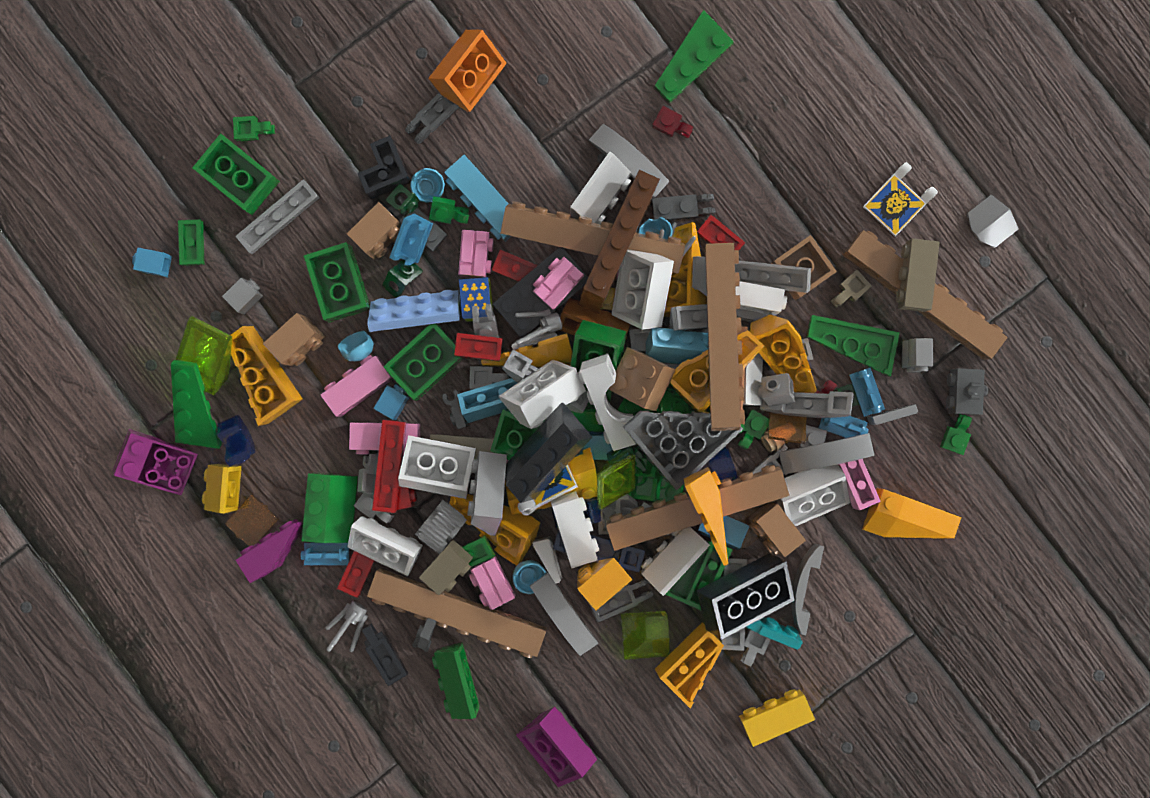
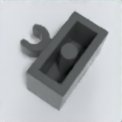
(965, 391)

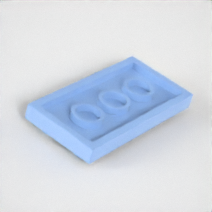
(414, 310)

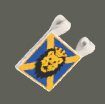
(896, 203)
(560, 485)

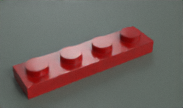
(389, 466)

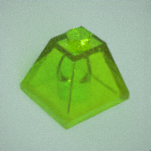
(615, 480)
(645, 635)

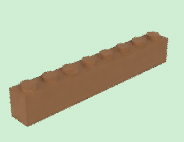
(580, 233)
(946, 312)
(722, 337)
(680, 512)
(457, 612)

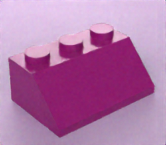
(557, 747)

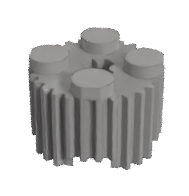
(441, 526)

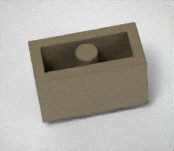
(446, 568)

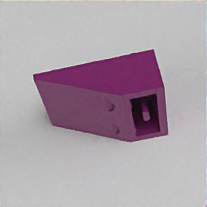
(154, 462)
(269, 555)

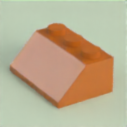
(468, 69)

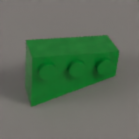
(701, 573)

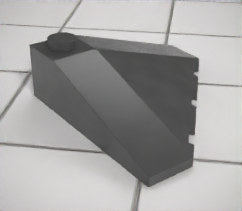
(677, 442)

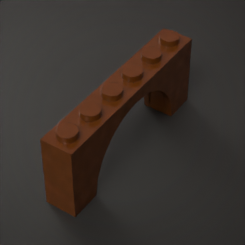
(618, 241)

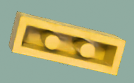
(776, 717)

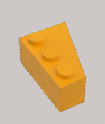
(689, 664)

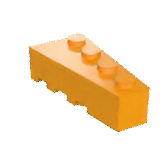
(263, 377)
(584, 473)
(601, 581)

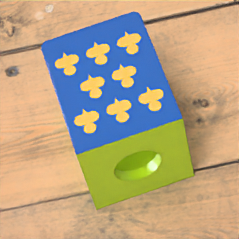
(474, 293)

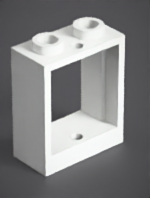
(761, 298)

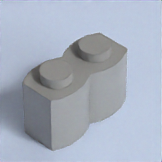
(917, 354)

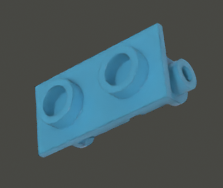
(867, 392)
(844, 426)
(325, 554)

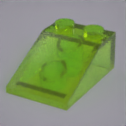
(208, 349)

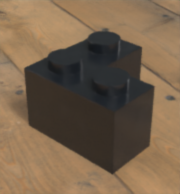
(388, 172)

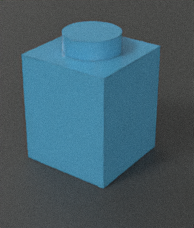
(152, 262)
(392, 401)

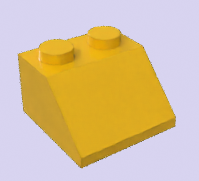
(221, 488)

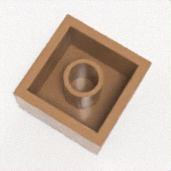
(375, 231)
(807, 255)
(294, 340)
(642, 379)
(776, 529)

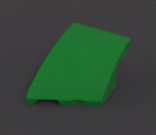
(651, 485)

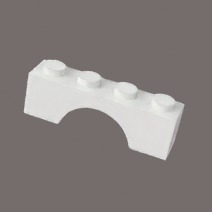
(599, 376)

